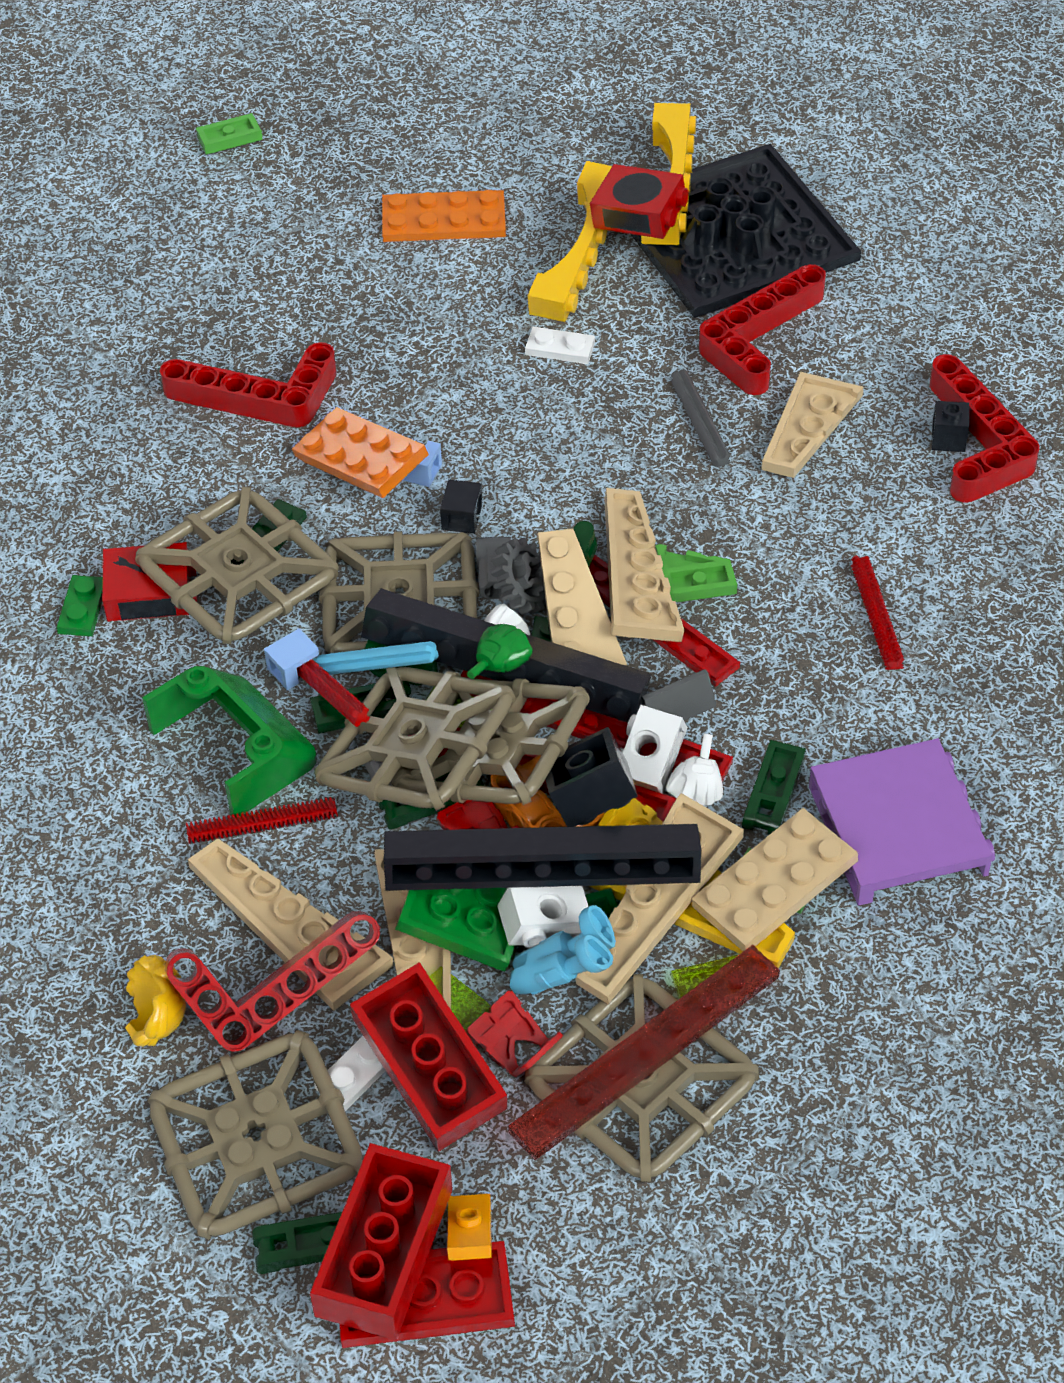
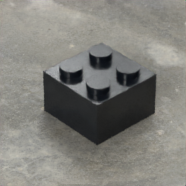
(590, 779)

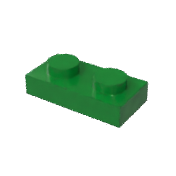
(81, 606)

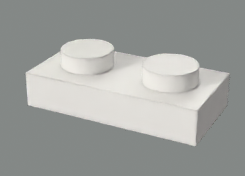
(560, 345)
(355, 1071)

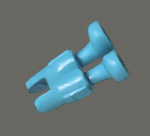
(563, 957)

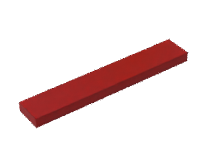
(694, 650)

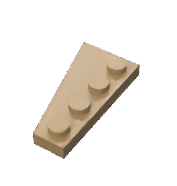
(807, 421)
(572, 599)

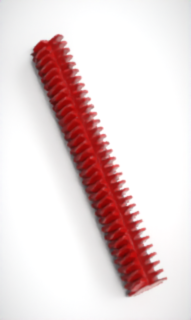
(877, 613)
(334, 692)
(261, 819)

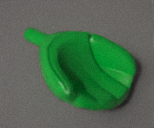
(501, 650)

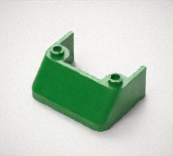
(274, 746)

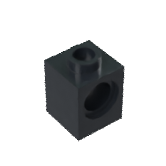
(950, 426)
(460, 506)

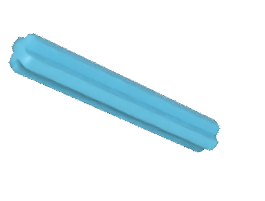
(378, 658)

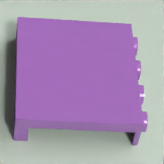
(900, 816)

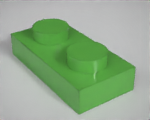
(229, 133)

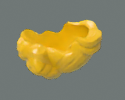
(156, 1001)

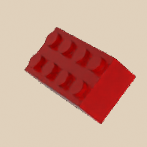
(429, 1056)
(382, 1241)

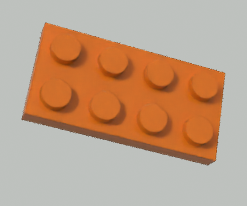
(443, 215)
(360, 452)

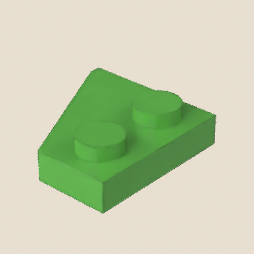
(697, 575)

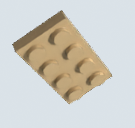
(774, 880)

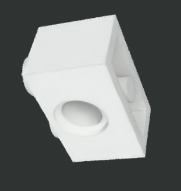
(658, 728)
(540, 912)

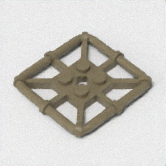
(413, 576)
(235, 581)
(433, 730)
(509, 744)
(651, 1094)
(244, 1157)

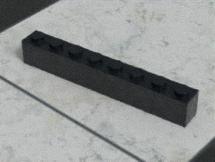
(401, 620)
(542, 857)

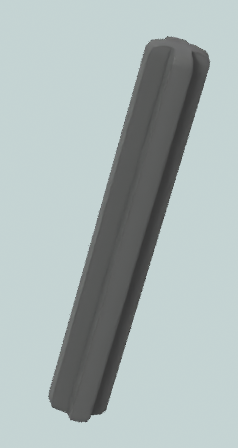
(700, 418)

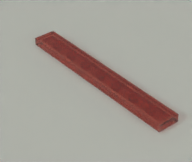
(642, 1052)

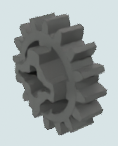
(519, 575)

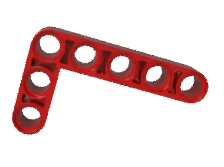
(727, 335)
(254, 396)
(1010, 448)
(274, 985)

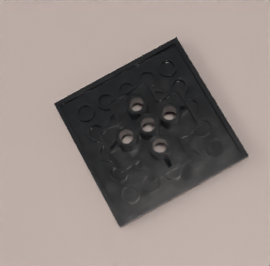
(746, 230)

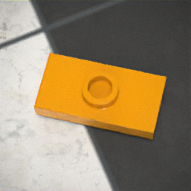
(469, 1227)

